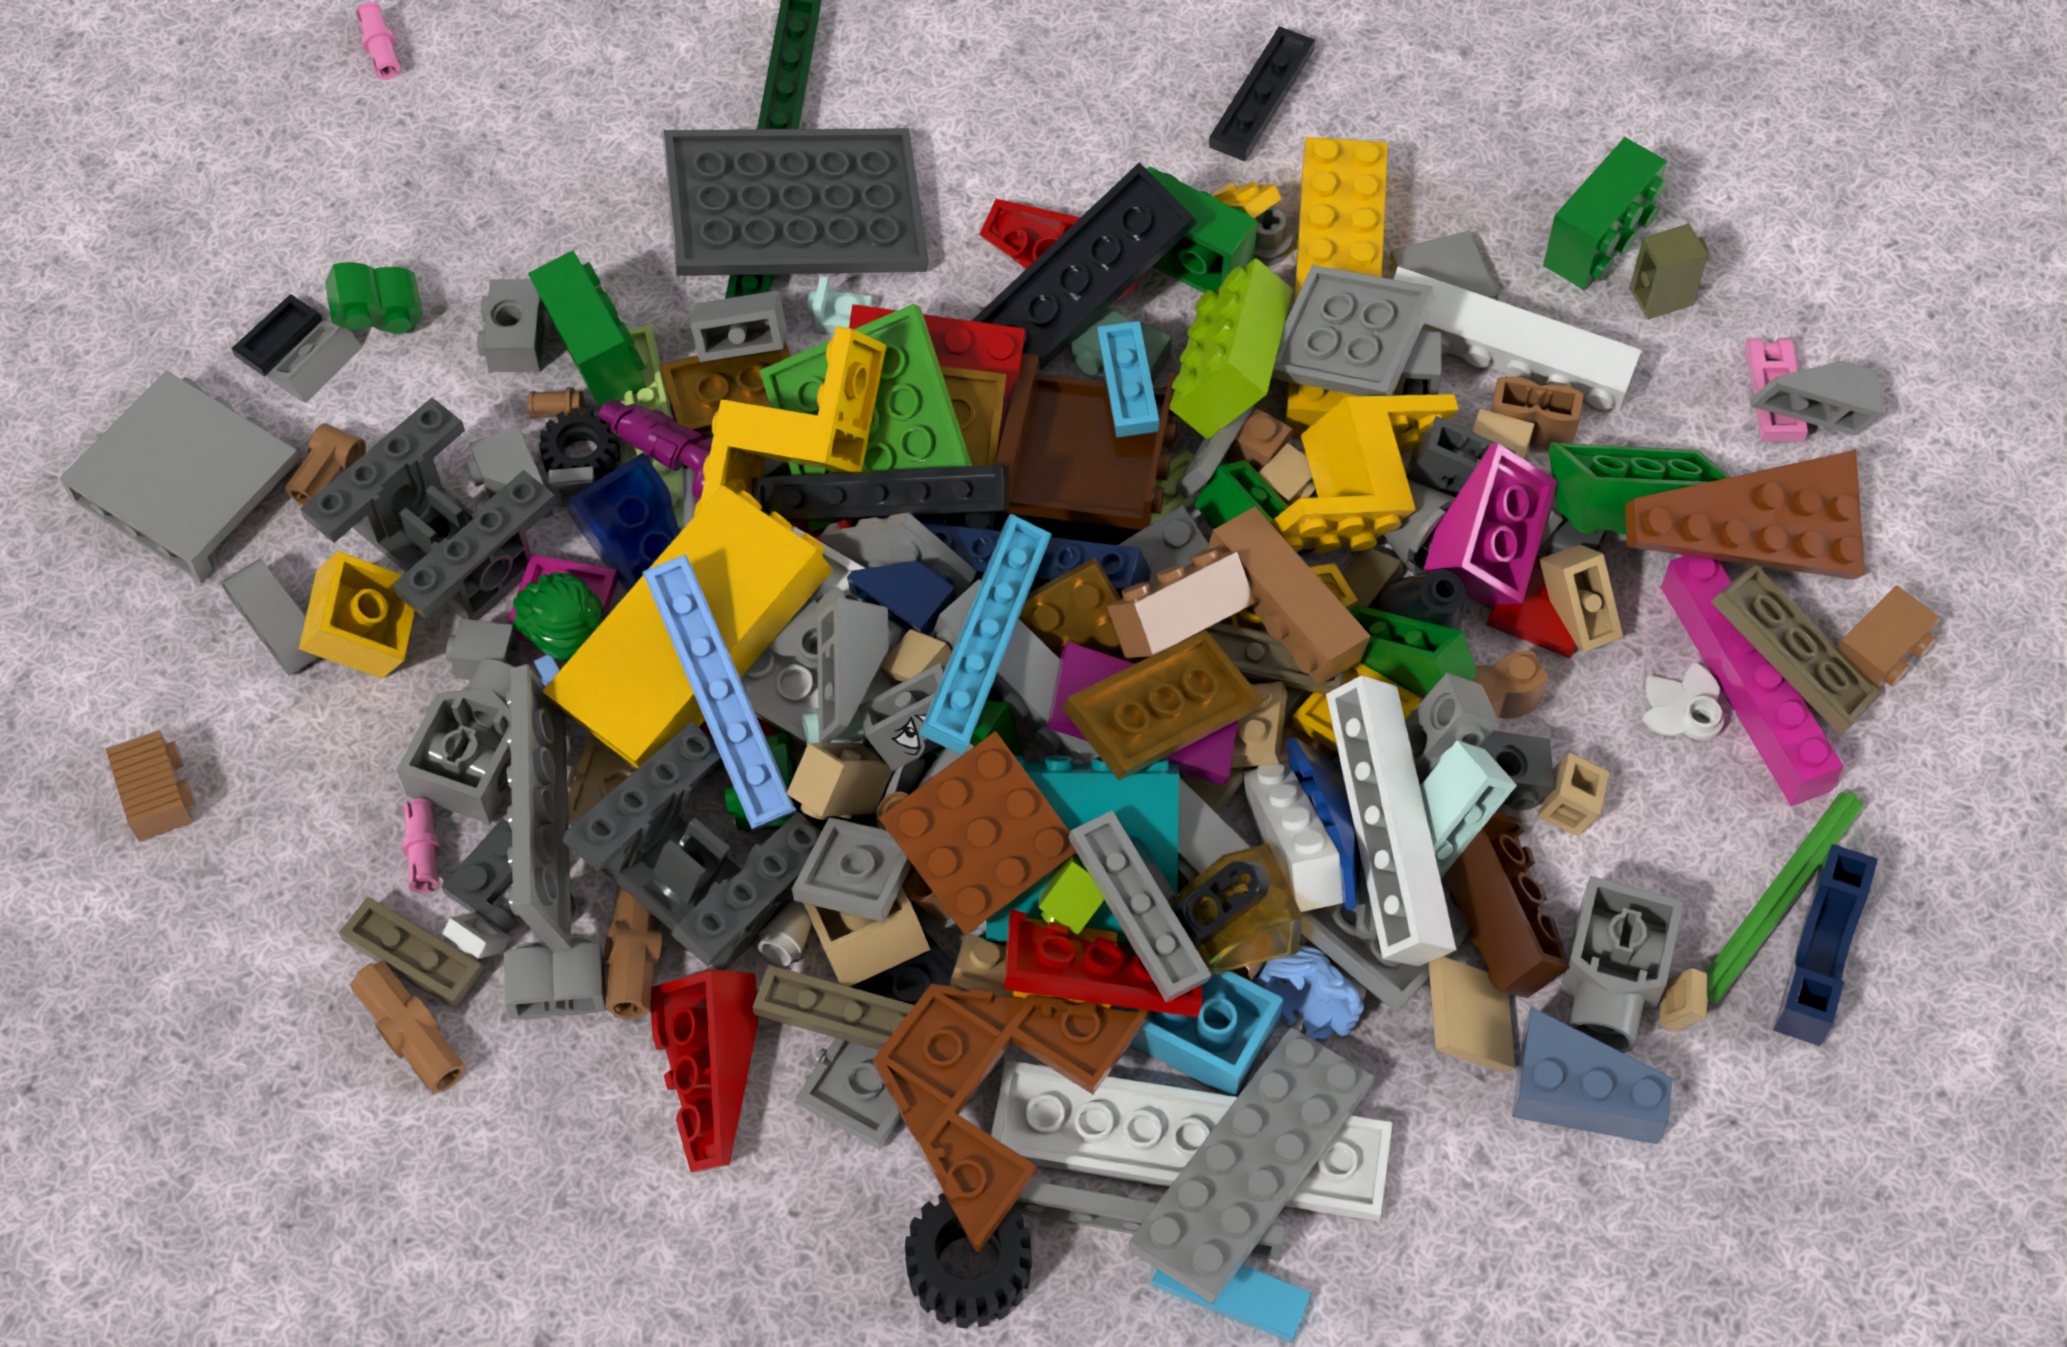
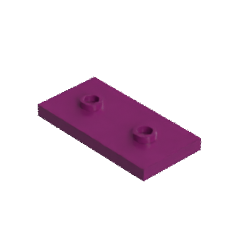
(1082, 667)

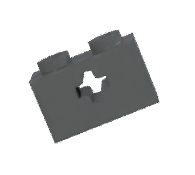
(1446, 456)

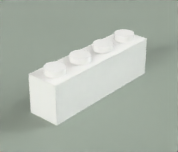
(1295, 835)

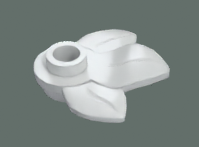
(1678, 703)

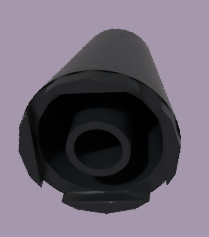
(1427, 597)

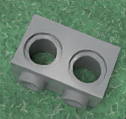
(1448, 714)

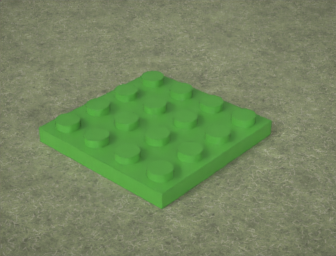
(912, 410)

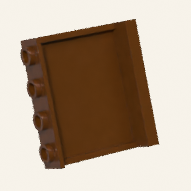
(1068, 456)

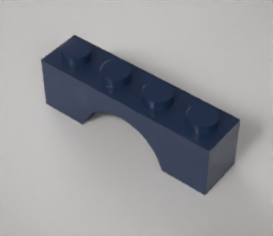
(1823, 945)

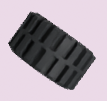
(966, 1297)

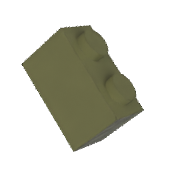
(1668, 271)

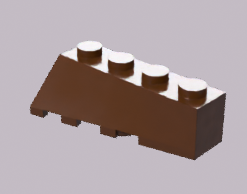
(1505, 909)

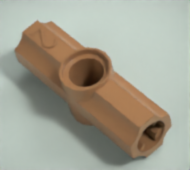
(633, 953)
(408, 1027)

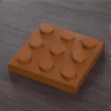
(979, 832)

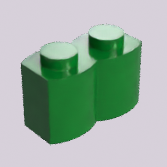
(373, 297)

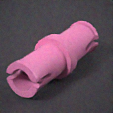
(378, 40)
(421, 845)

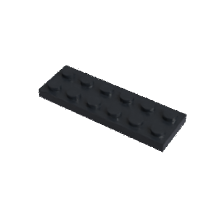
(1091, 264)

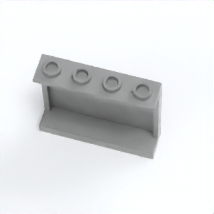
(179, 472)

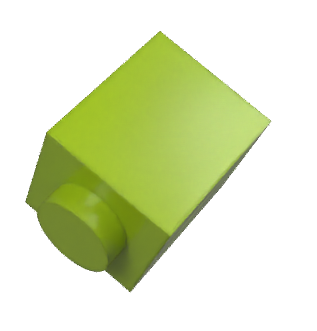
(1070, 896)

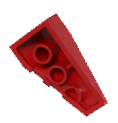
(709, 1043)

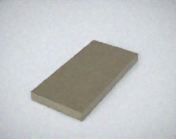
(1796, 648)

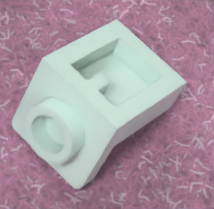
(832, 307)

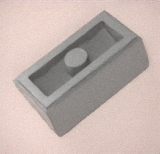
(315, 360)

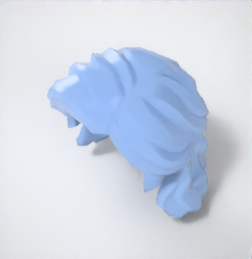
(1314, 990)

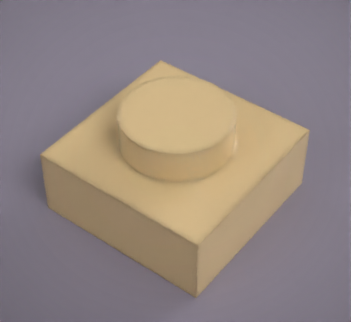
(1684, 1000)

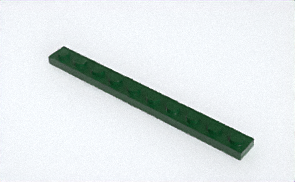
(783, 96)

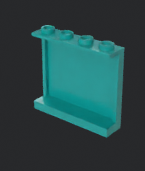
(1083, 791)

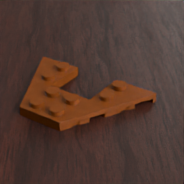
(948, 1051)

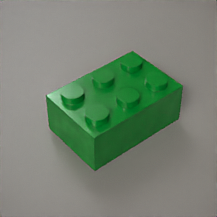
(1605, 214)
(1214, 245)
(585, 324)

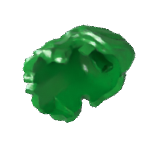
(557, 614)

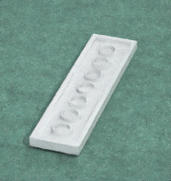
(1155, 1129)

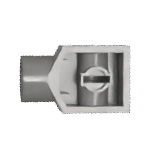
(463, 747)
(1619, 959)

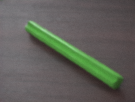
(1780, 895)

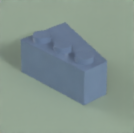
(1587, 1084)

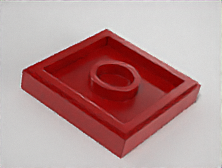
(1534, 618)

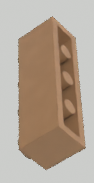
(1292, 598)

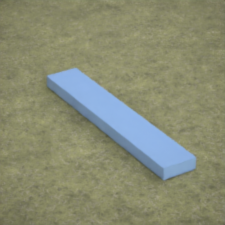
(719, 692)

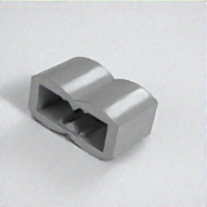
(554, 983)

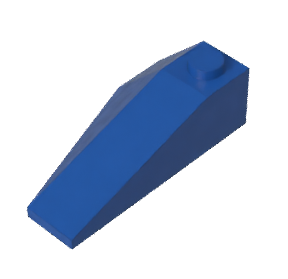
(1327, 792)

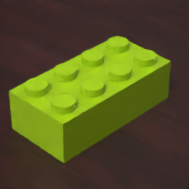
(1231, 348)

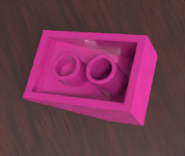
(1494, 528)

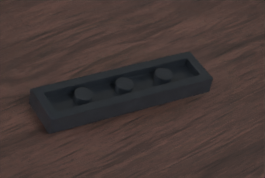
(1261, 93)

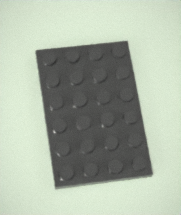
(794, 201)

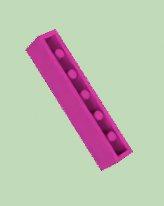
(1759, 695)

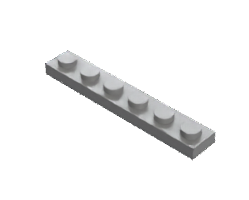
(1111, 1211)

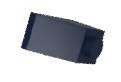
(908, 590)

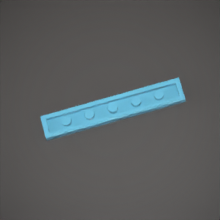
(985, 635)

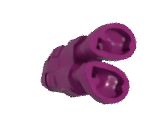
(659, 438)

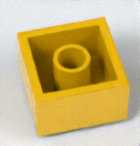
(357, 616)

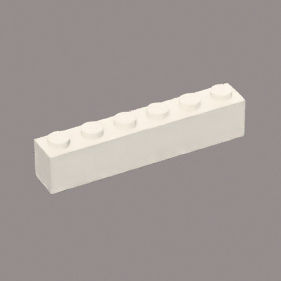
(1527, 343)
(1390, 822)

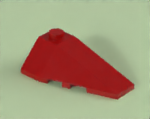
(1027, 231)

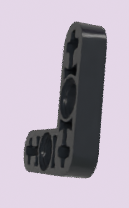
(1228, 907)

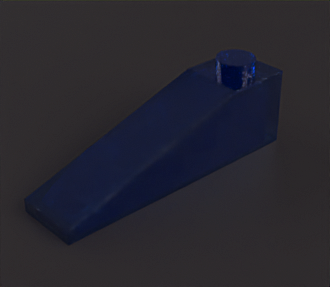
(627, 518)

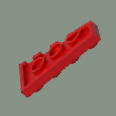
(1072, 968)

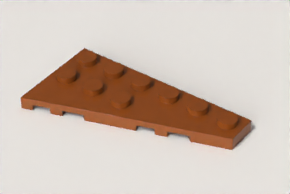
(1776, 517)

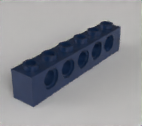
(1121, 564)

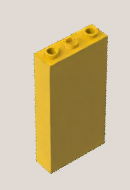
(627, 675)

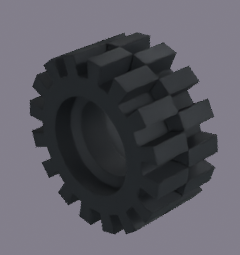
(575, 429)

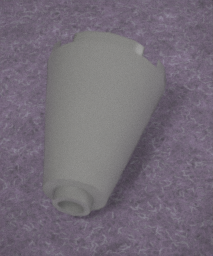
(1417, 530)

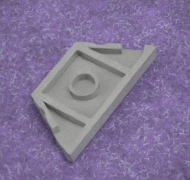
(898, 541)

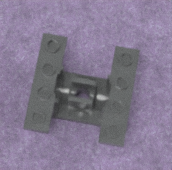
(402, 510)
(682, 866)

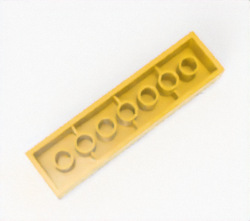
(1337, 230)

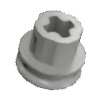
(1272, 237)

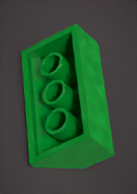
(1603, 478)

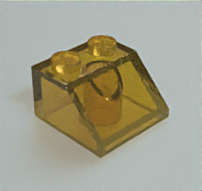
(1263, 932)

